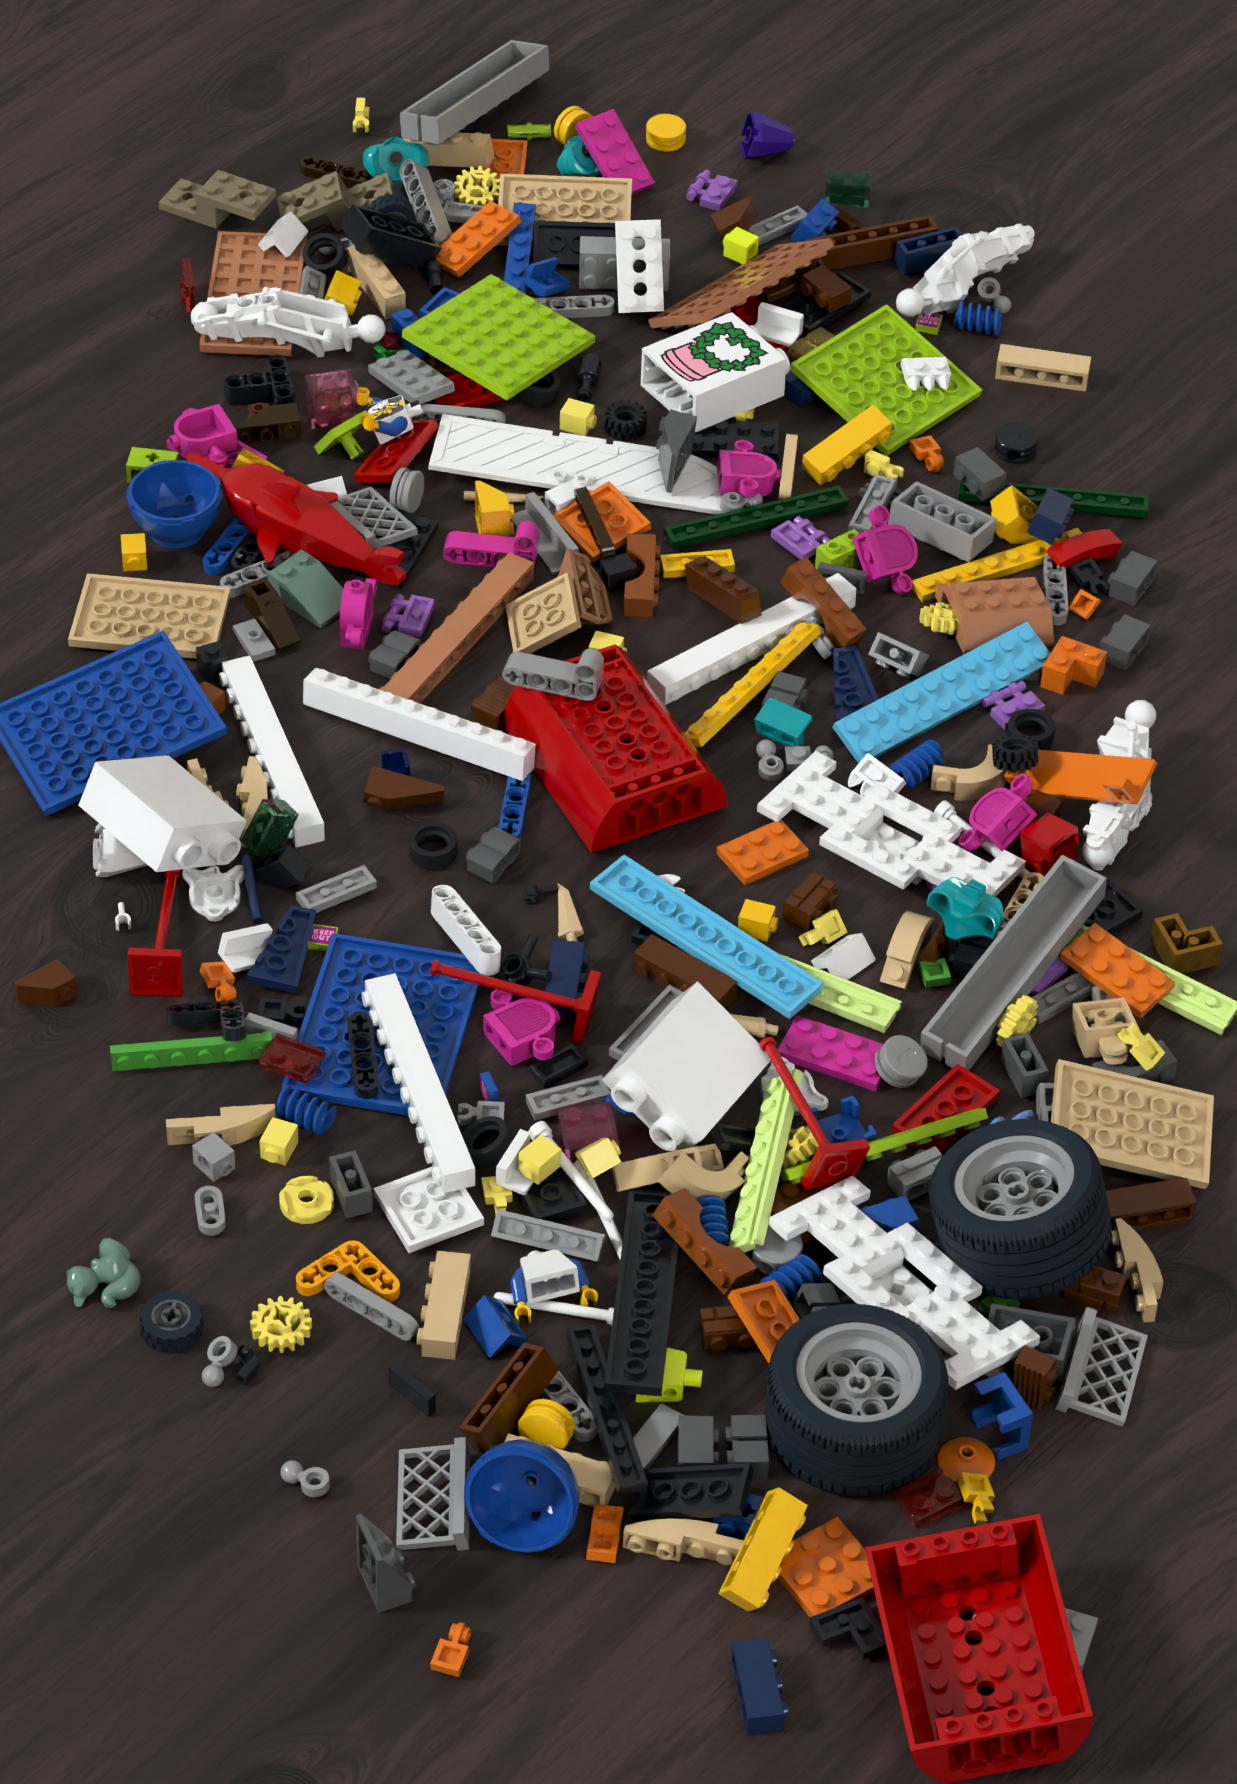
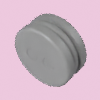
(407, 490)
(901, 1061)
(775, 1252)

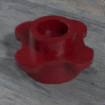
(390, 340)

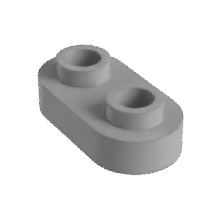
(210, 1215)

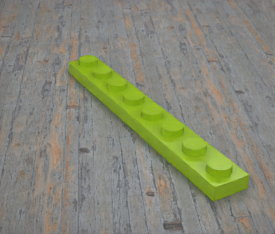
(898, 1141)

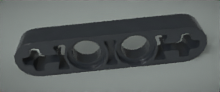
(363, 1055)

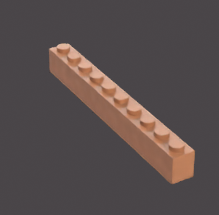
(461, 629)

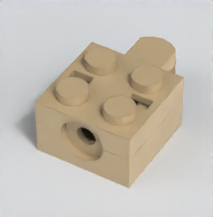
(1097, 1028)

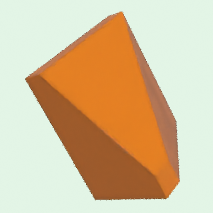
(1084, 604)

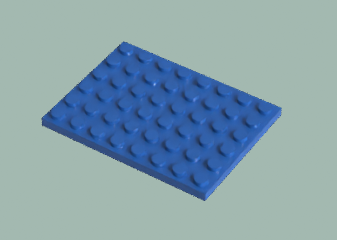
(108, 710)
(436, 1002)

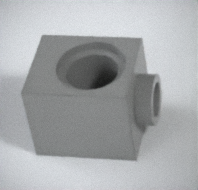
(213, 1157)

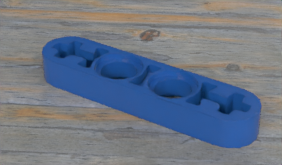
(224, 541)
(515, 807)

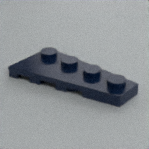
(851, 682)
(285, 952)

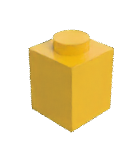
(133, 552)
(758, 919)

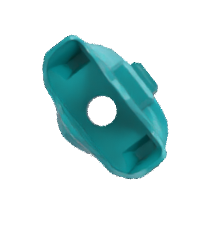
(377, 157)
(574, 162)
(966, 909)

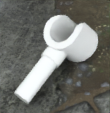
(122, 917)

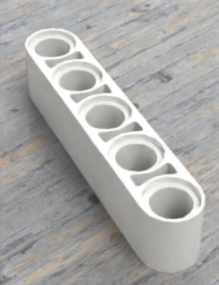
(466, 930)

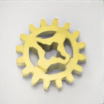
(477, 186)
(940, 618)
(1017, 1019)
(799, 1147)
(281, 1324)

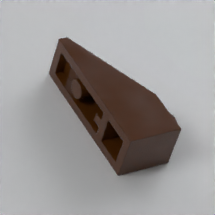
(396, 790)

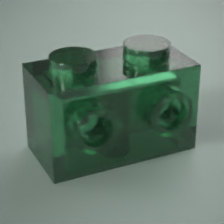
(848, 188)
(269, 827)

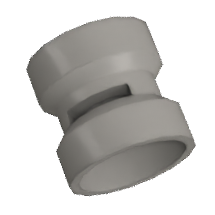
(445, 190)

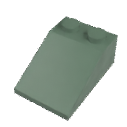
(307, 588)

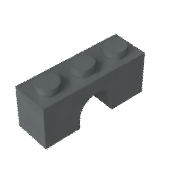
(1162, 1071)

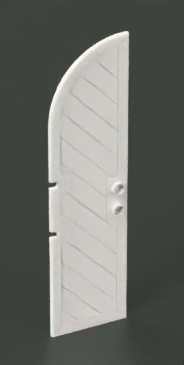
(547, 461)

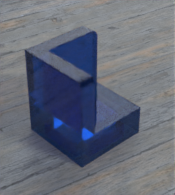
(396, 761)

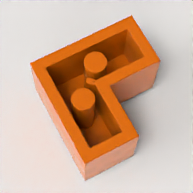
(1070, 662)

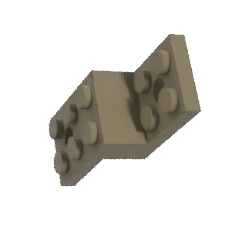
(332, 197)
(217, 199)

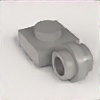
(798, 754)

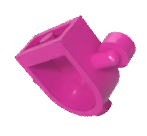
(205, 432)
(746, 471)
(886, 551)
(357, 612)
(999, 816)
(521, 1027)

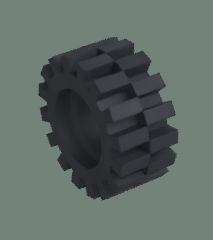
(625, 411)
(1015, 753)

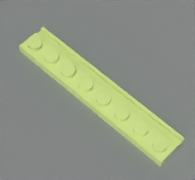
(1191, 997)
(852, 1000)
(764, 1165)

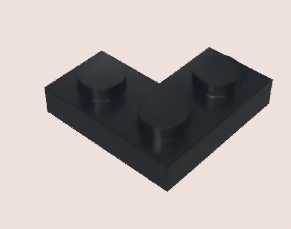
(851, 1621)

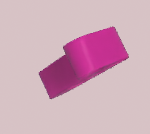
(489, 549)

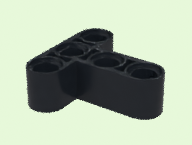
(262, 386)

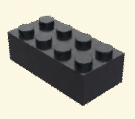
(390, 237)

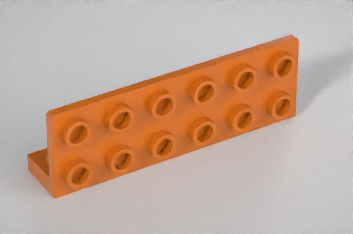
(1089, 776)

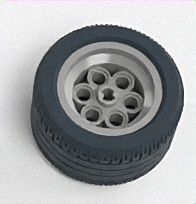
(1021, 1208)
(856, 1399)

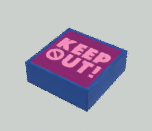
(488, 1087)

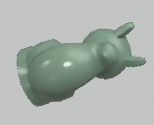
(111, 1269)

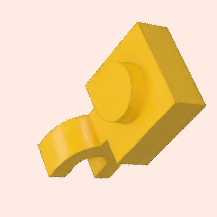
(977, 1490)

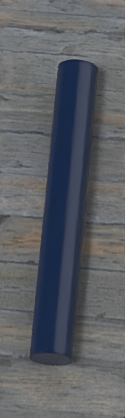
(251, 889)

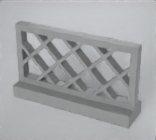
(369, 533)
(1081, 1356)
(457, 1512)

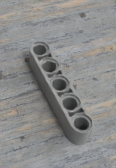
(425, 200)

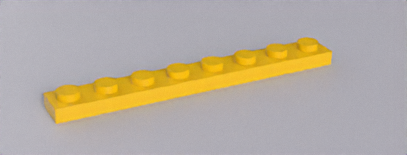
(989, 567)
(752, 683)

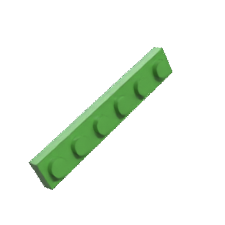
(187, 1052)

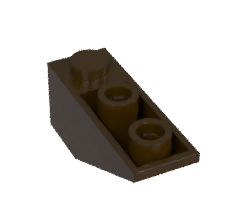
(270, 425)
(270, 613)

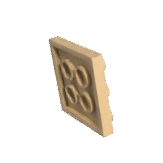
(543, 615)

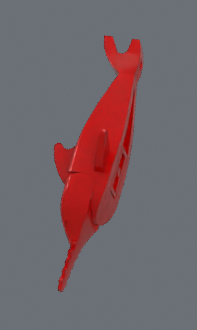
(296, 518)

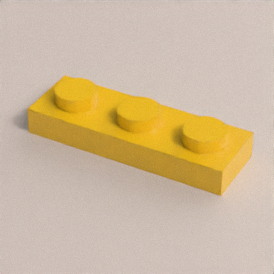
(674, 564)

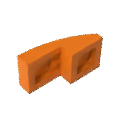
(605, 1533)

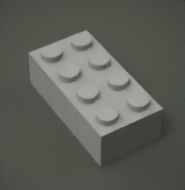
(599, 263)
(943, 521)

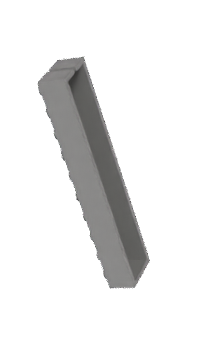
(474, 92)
(1013, 963)

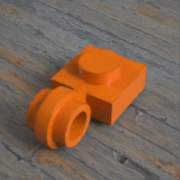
(928, 450)
(219, 976)
(452, 1654)

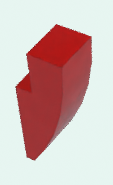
(1093, 544)

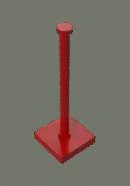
(158, 969)
(582, 1006)
(831, 1161)

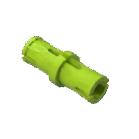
(529, 131)

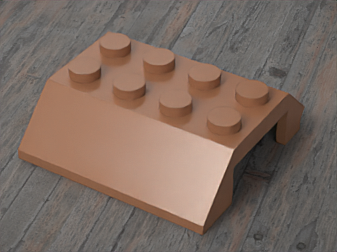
(996, 607)

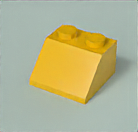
(493, 511)
(1013, 516)

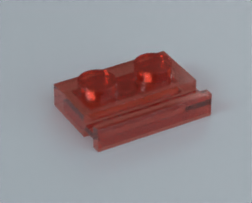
(186, 283)
(292, 1058)
(928, 1498)

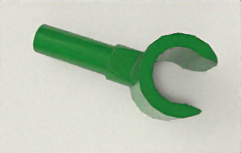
(383, 352)

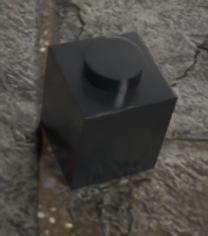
(617, 571)
(210, 661)

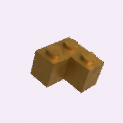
(1185, 949)

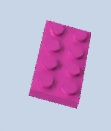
(614, 150)
(832, 1052)

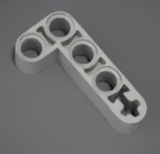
(557, 676)

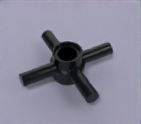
(518, 967)

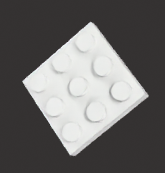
(423, 1212)

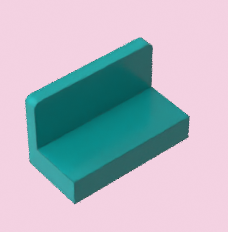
(782, 723)

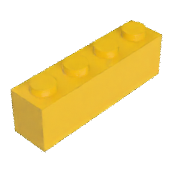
(847, 445)
(763, 1550)

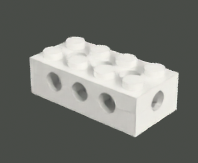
(652, 275)

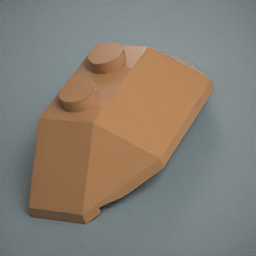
(589, 589)

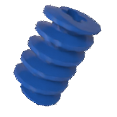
(978, 318)
(918, 763)
(305, 1112)
(714, 1219)
(794, 1274)

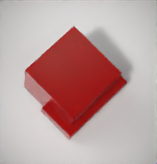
(1046, 841)

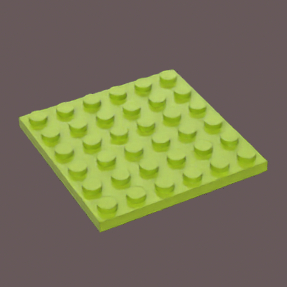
(498, 336)
(865, 370)

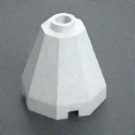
(111, 855)

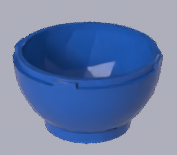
(159, 501)
(503, 1496)

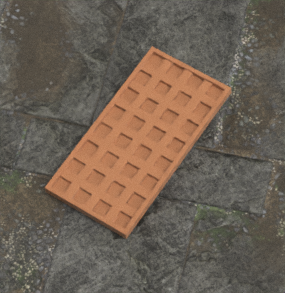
(246, 269)
(741, 283)

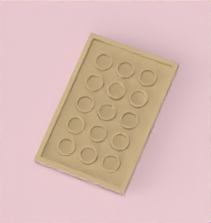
(568, 198)
(127, 610)
(1136, 1122)

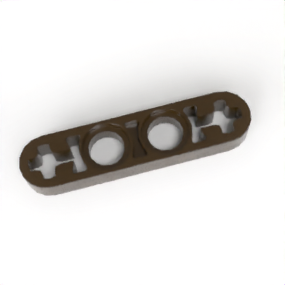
(316, 167)
(594, 522)

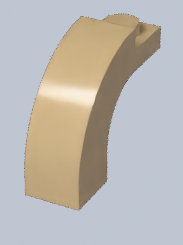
(968, 783)
(904, 946)
(702, 1182)

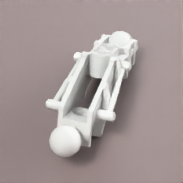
(953, 272)
(286, 316)
(1113, 820)

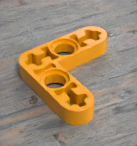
(349, 1264)

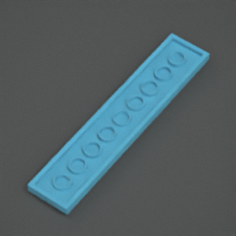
(942, 693)
(706, 936)

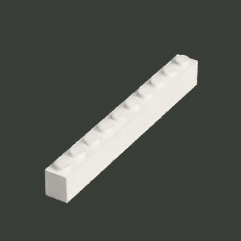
(738, 645)
(419, 724)
(271, 747)
(418, 1084)

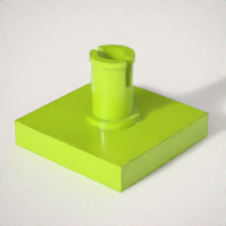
(343, 434)

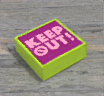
(929, 324)
(321, 937)

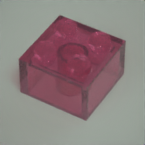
(330, 398)
(583, 1126)

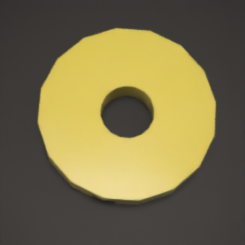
(310, 1211)

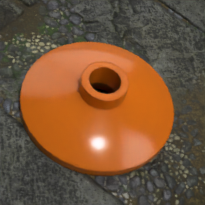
(953, 1461)

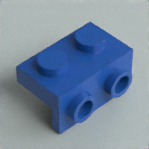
(544, 279)

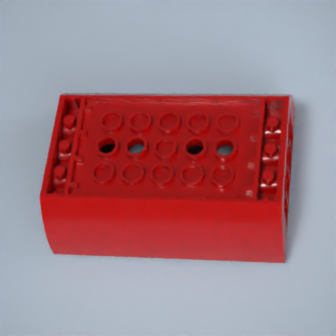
(594, 773)
(1024, 1654)

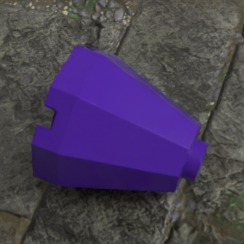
(765, 136)

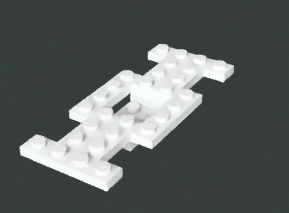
(862, 837)
(873, 1261)

